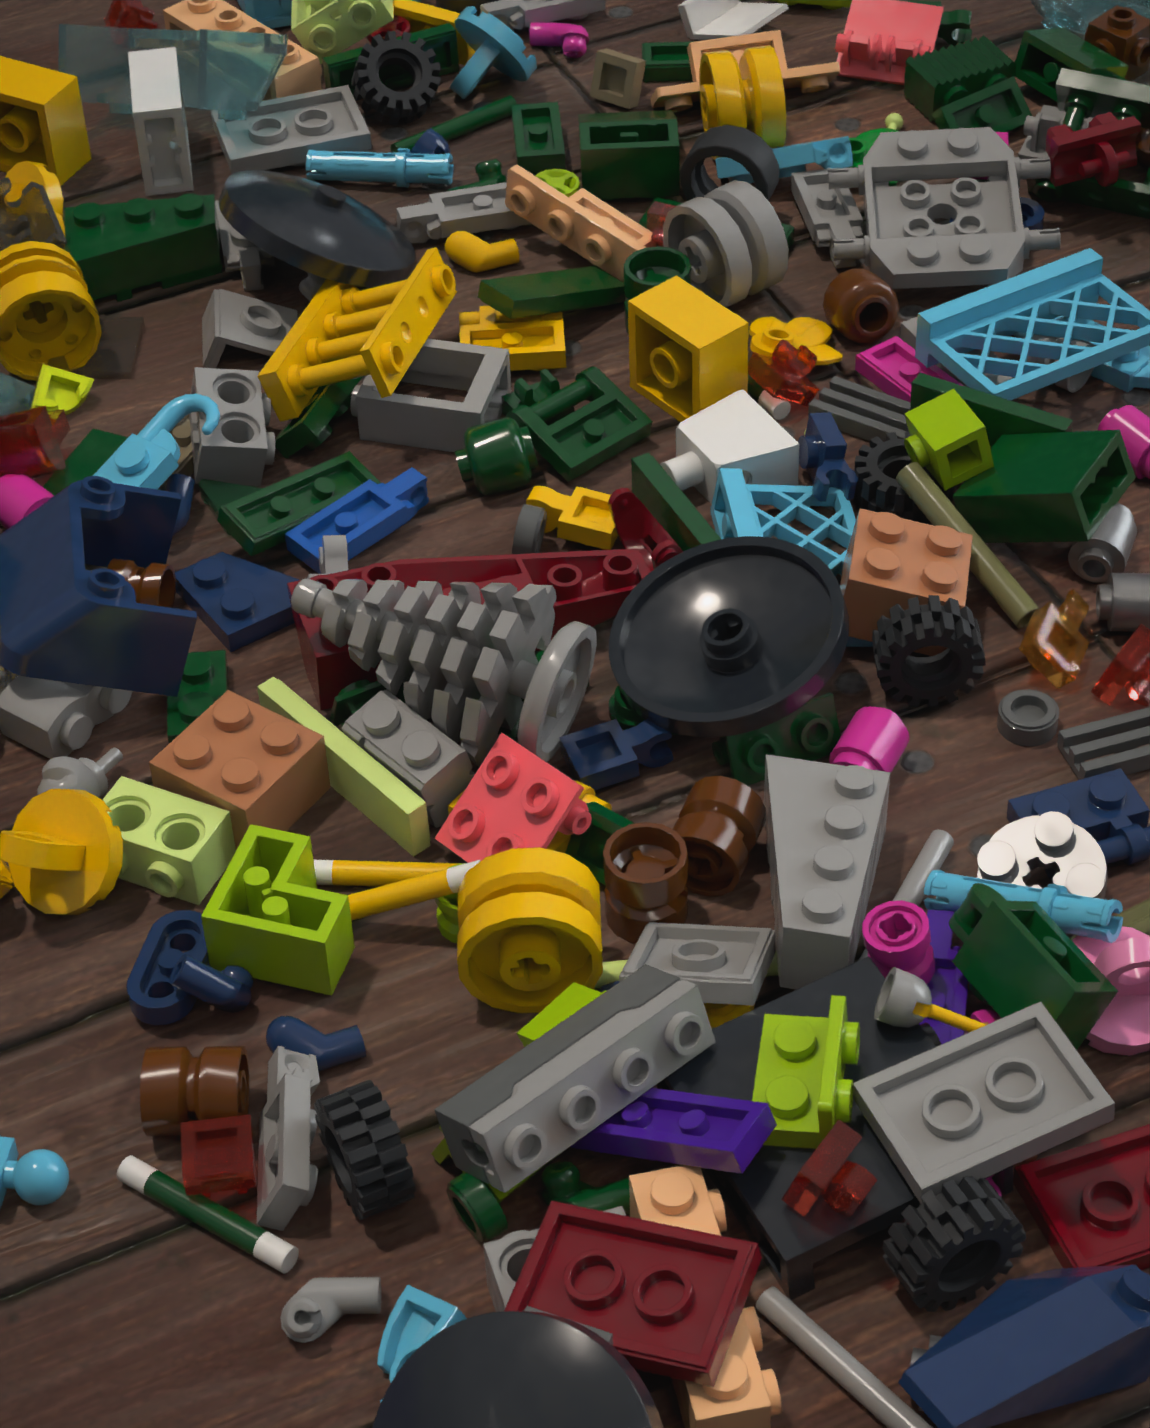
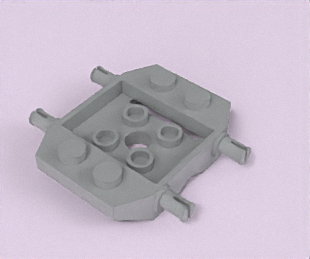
(987, 231)

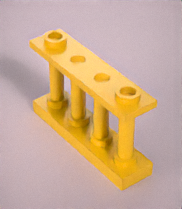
(357, 335)

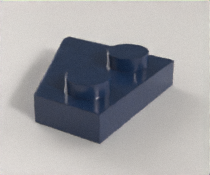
(236, 598)

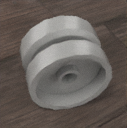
(730, 242)

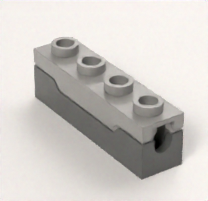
(575, 1077)

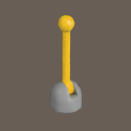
(907, 1001)

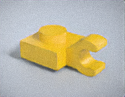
(578, 517)

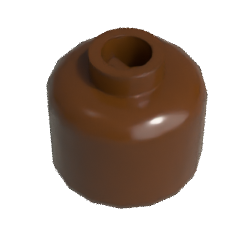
(860, 306)

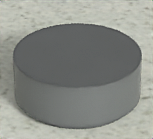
(529, 530)
(1028, 717)

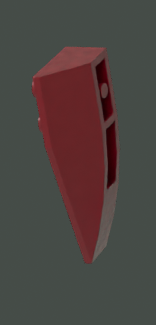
(586, 583)

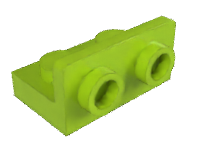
(804, 1074)

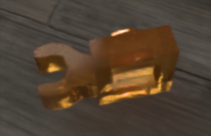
(1054, 642)

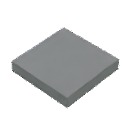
(721, 960)

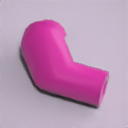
(568, 36)

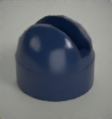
(431, 143)

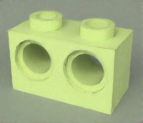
(170, 840)

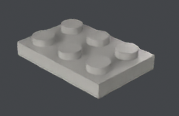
(290, 127)
(983, 1101)

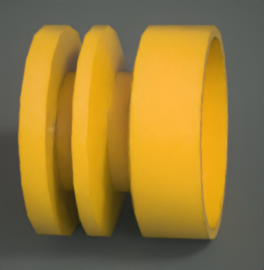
(44, 309)

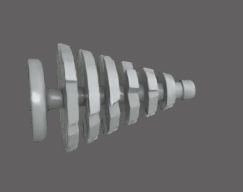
(463, 655)

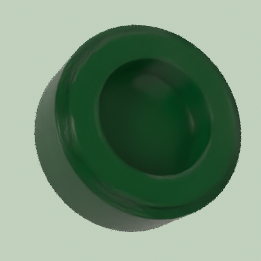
(476, 1207)

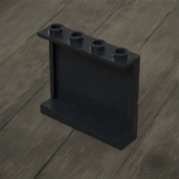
(728, 1070)

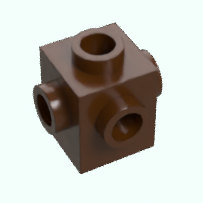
(1123, 36)

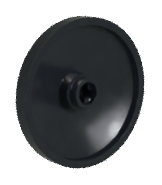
(316, 228)
(729, 636)
(517, 1374)

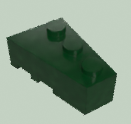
(144, 243)

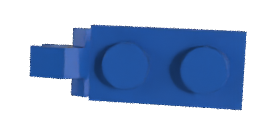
(361, 515)

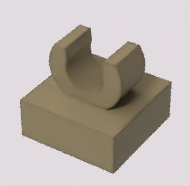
(617, 78)

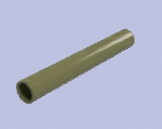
(983, 561)

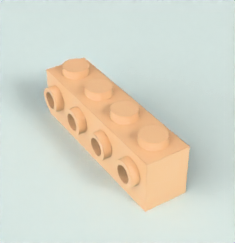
(300, 69)
(742, 1392)

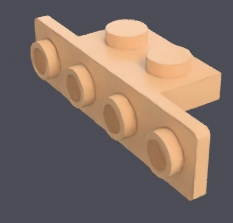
(682, 96)
(577, 221)

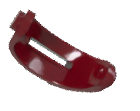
(640, 529)

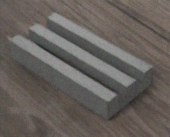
(862, 410)
(1110, 735)

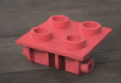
(883, 36)
(513, 804)

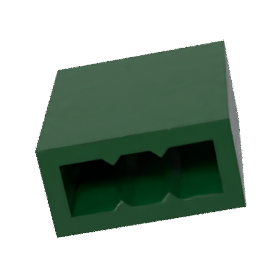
(1047, 487)

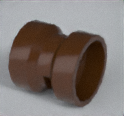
(152, 585)

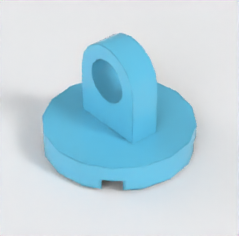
(493, 46)

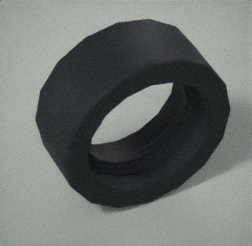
(731, 143)

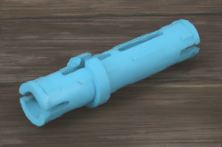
(396, 167)
(1071, 912)

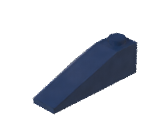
(1037, 1347)

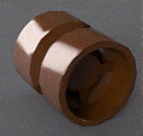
(719, 831)
(644, 878)
(192, 1088)

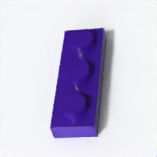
(685, 1130)

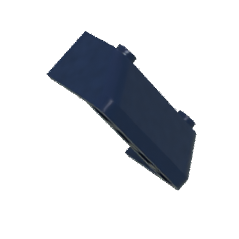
(85, 622)

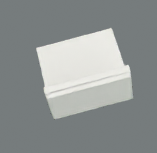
(725, 17)

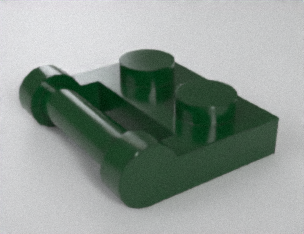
(588, 434)

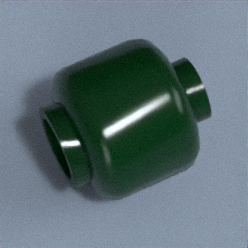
(497, 456)

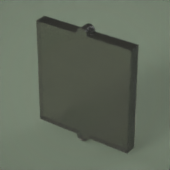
(115, 351)

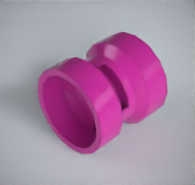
(899, 937)

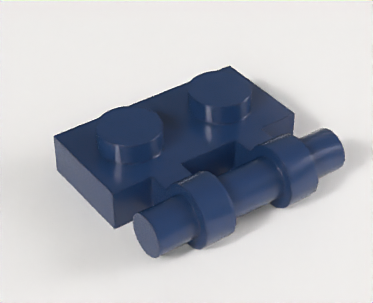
(1101, 805)

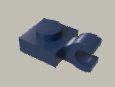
(823, 456)
(610, 756)

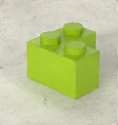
(274, 916)

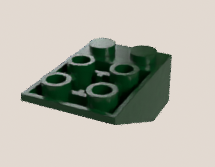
(630, 154)

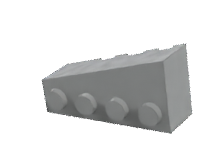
(822, 858)

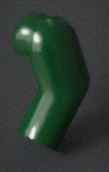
(564, 1186)

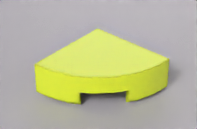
(60, 389)

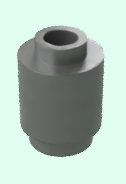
(1107, 548)
(1124, 601)

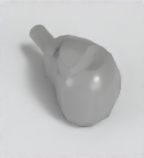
(79, 774)

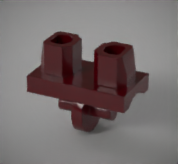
(1093, 151)

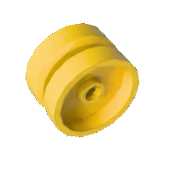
(744, 94)
(528, 928)

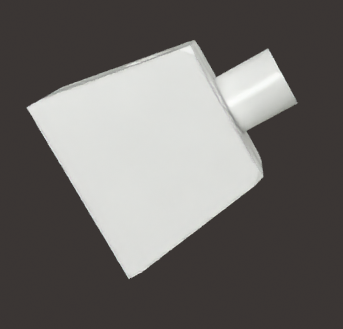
(732, 435)

